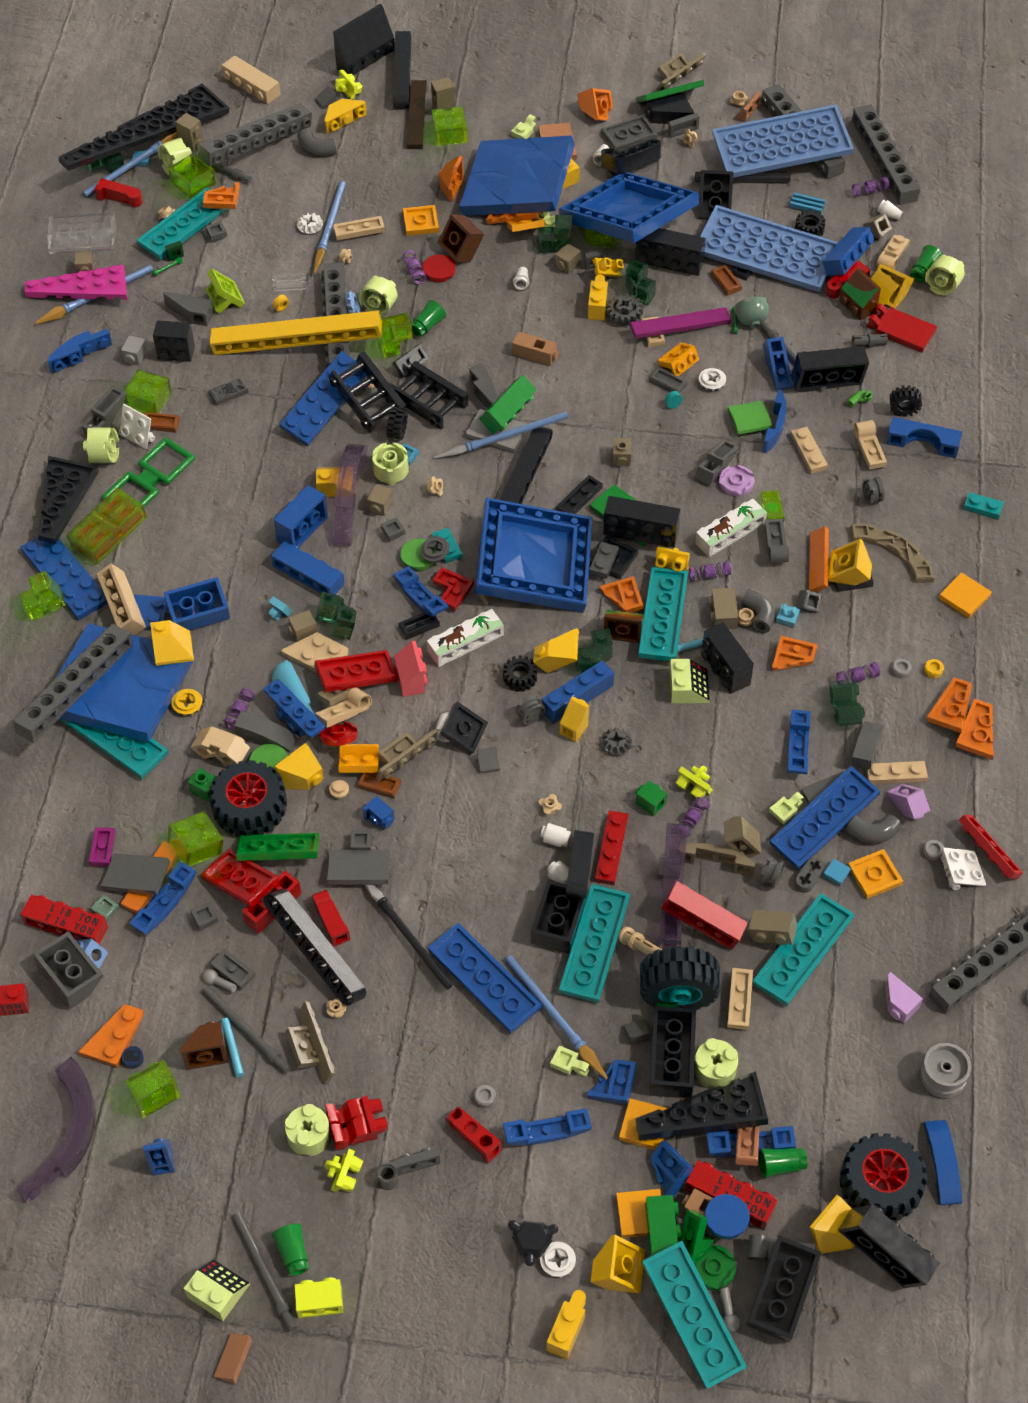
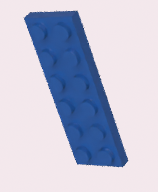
(320, 402)
(77, 586)
(824, 817)
(484, 978)

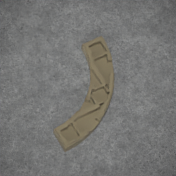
(898, 545)

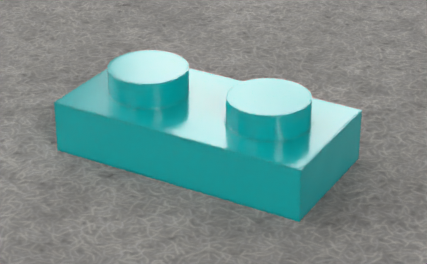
(983, 505)
(454, 550)

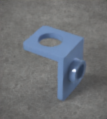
(88, 946)

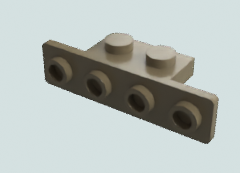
(675, 68)
(401, 750)
(309, 1045)

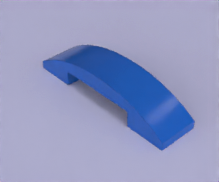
(773, 435)
(418, 593)
(798, 742)
(165, 900)
(548, 1129)
(724, 1144)
(944, 1161)

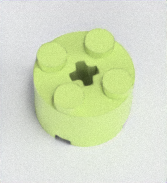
(172, 152)
(945, 275)
(378, 295)
(101, 445)
(390, 463)
(717, 1053)
(297, 1127)

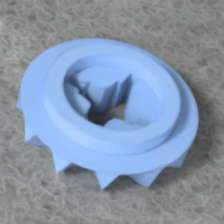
(352, 302)

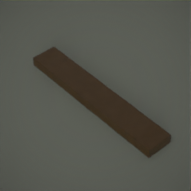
(416, 114)

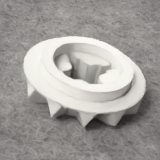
(313, 226)
(713, 374)
(565, 1252)

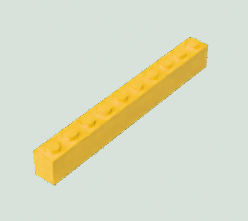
(296, 332)

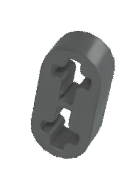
(806, 873)

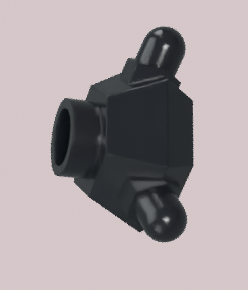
(532, 1238)

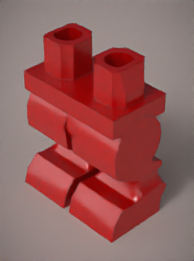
(359, 1119)

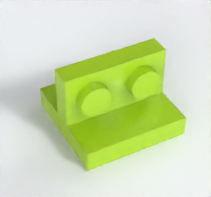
(223, 291)

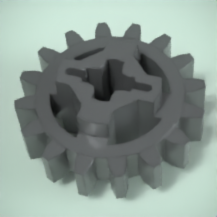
(624, 309)

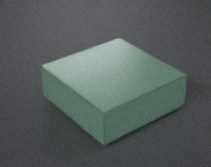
(105, 907)

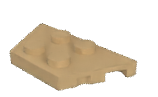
(314, 648)

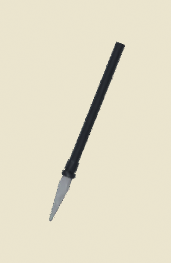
(387, 908)

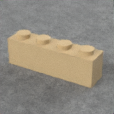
(251, 79)
(121, 599)

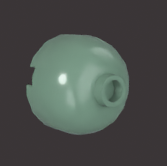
(752, 312)

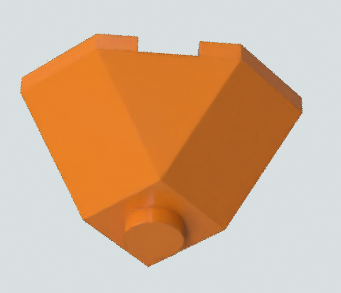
(596, 103)
(451, 177)

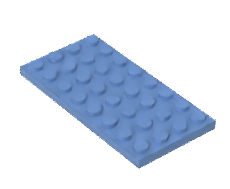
(783, 141)
(767, 248)

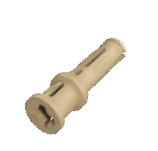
(636, 941)

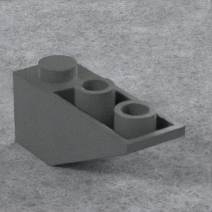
(191, 308)

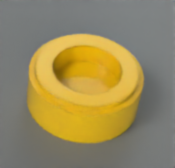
(280, 303)
(933, 668)

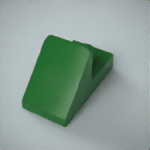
(694, 1234)

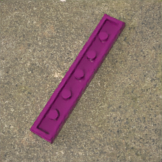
(680, 322)

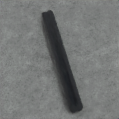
(758, 177)

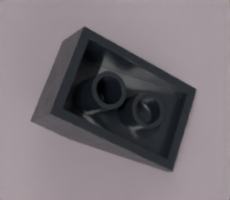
(714, 190)

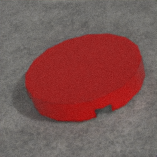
(439, 268)
(339, 734)

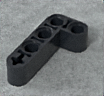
(630, 158)

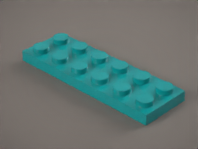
(178, 226)
(663, 614)
(133, 754)
(814, 937)
(594, 943)
(694, 1315)

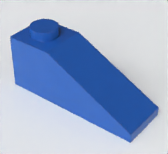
(777, 362)
(159, 1156)

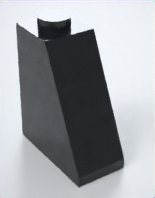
(668, 108)

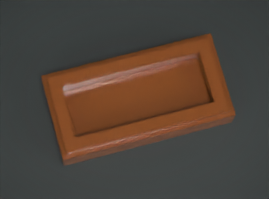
(726, 280)
(163, 422)
(385, 787)

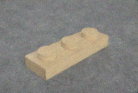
(358, 228)
(809, 450)
(897, 772)
(740, 998)

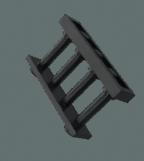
(375, 377)
(437, 383)

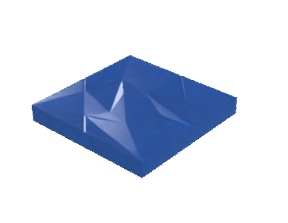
(517, 176)
(629, 206)
(534, 555)
(130, 694)

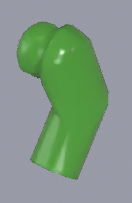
(859, 396)

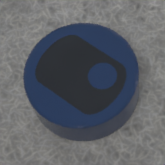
(132, 1057)

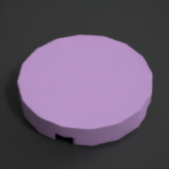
(736, 480)

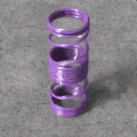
(869, 186)
(415, 270)
(709, 570)
(858, 672)
(238, 706)
(693, 816)

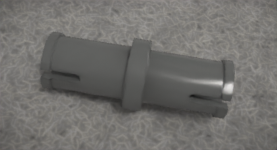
(869, 339)

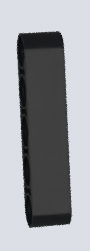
(579, 864)

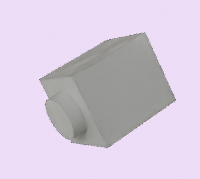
(134, 350)

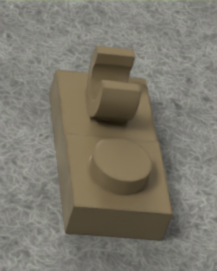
(332, 698)

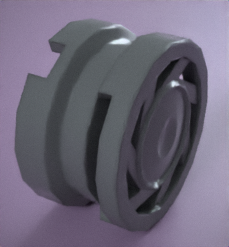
(873, 490)
(530, 710)
(772, 872)

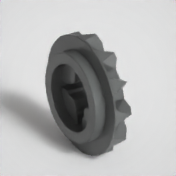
(431, 544)
(609, 745)

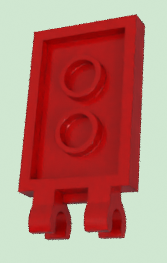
(902, 327)

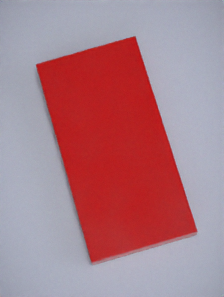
(356, 671)
(240, 879)

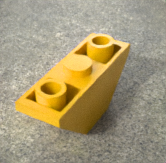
(343, 112)

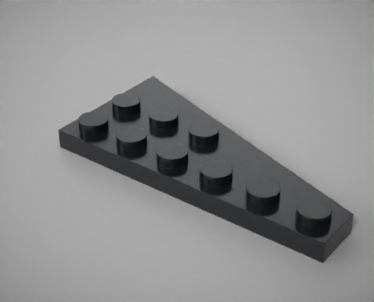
(62, 494)
(712, 1110)

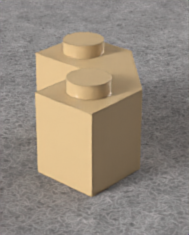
(220, 744)

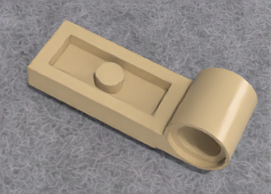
(893, 251)
(869, 445)
(356, 702)

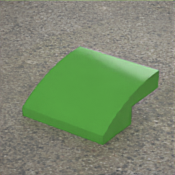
(749, 417)

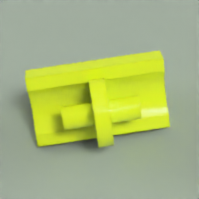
(347, 85)
(687, 777)
(341, 1180)

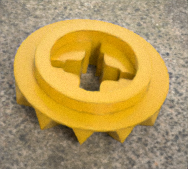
(182, 697)

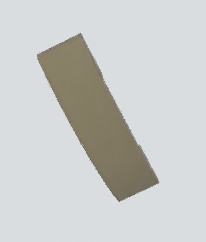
(720, 854)

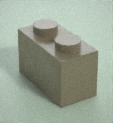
(443, 93)
(190, 131)
(723, 607)
(742, 836)
(773, 927)

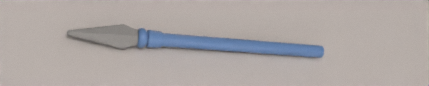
(468, 446)

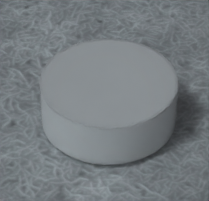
(901, 668)
(933, 850)
(485, 1096)

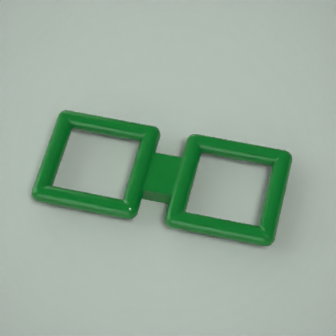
(151, 476)

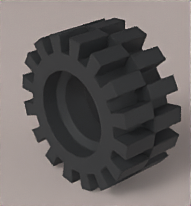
(813, 219)
(912, 405)
(397, 423)
(519, 682)

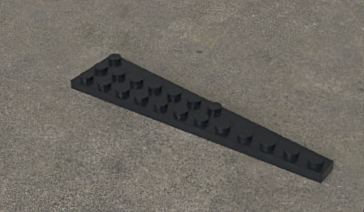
(149, 126)

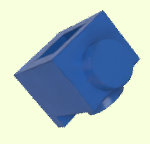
(378, 813)

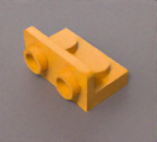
(679, 358)
(359, 758)

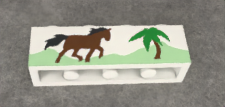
(730, 527)
(465, 637)

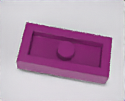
(102, 846)

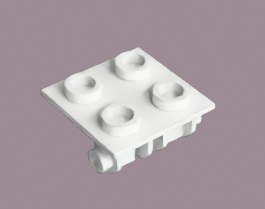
(135, 427)
(962, 868)

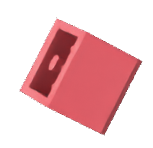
(411, 670)

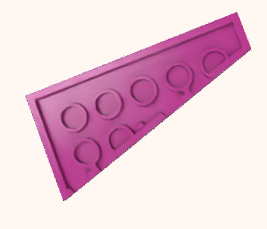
(91, 284)

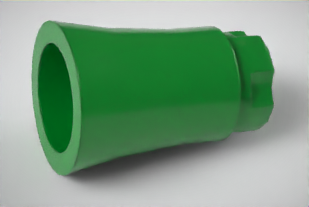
(926, 259)
(428, 318)
(781, 1161)
(292, 1249)

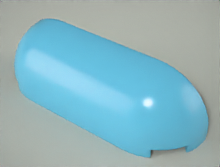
(286, 674)

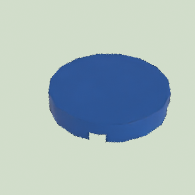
(727, 1216)

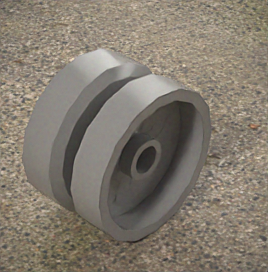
(945, 1070)

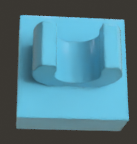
(278, 609)
(787, 615)

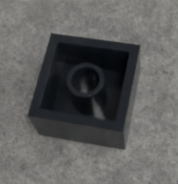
(173, 341)

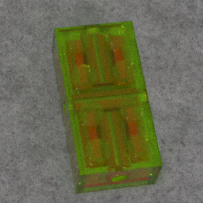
(107, 526)

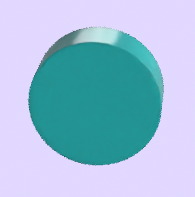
(673, 399)

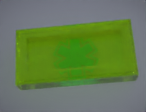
(772, 504)

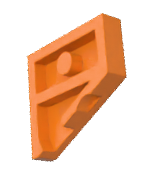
(222, 197)
(624, 594)
(793, 653)

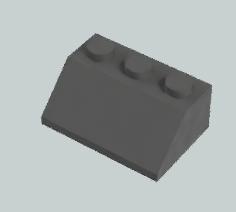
(68, 969)

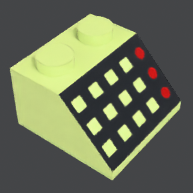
(688, 682)
(216, 1289)

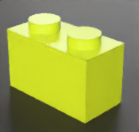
(318, 1298)

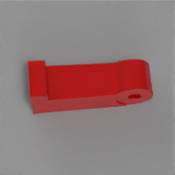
(118, 192)
(836, 283)
(330, 918)
(474, 1134)

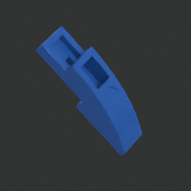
(78, 346)

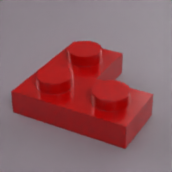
(456, 587)

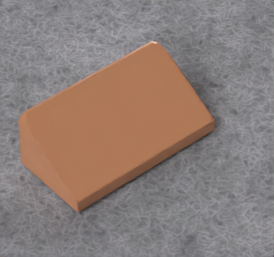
(749, 107)
(233, 1358)

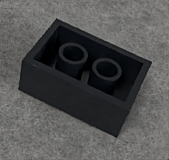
(727, 658)
(557, 918)

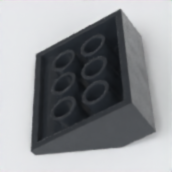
(363, 41)

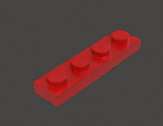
(611, 848)
(994, 851)

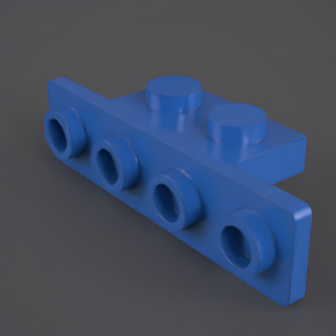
(293, 711)

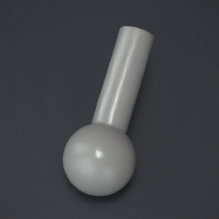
(212, 977)
(731, 1321)

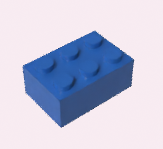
(301, 517)
(197, 604)

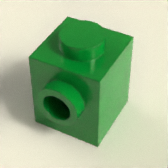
(200, 784)
(651, 798)

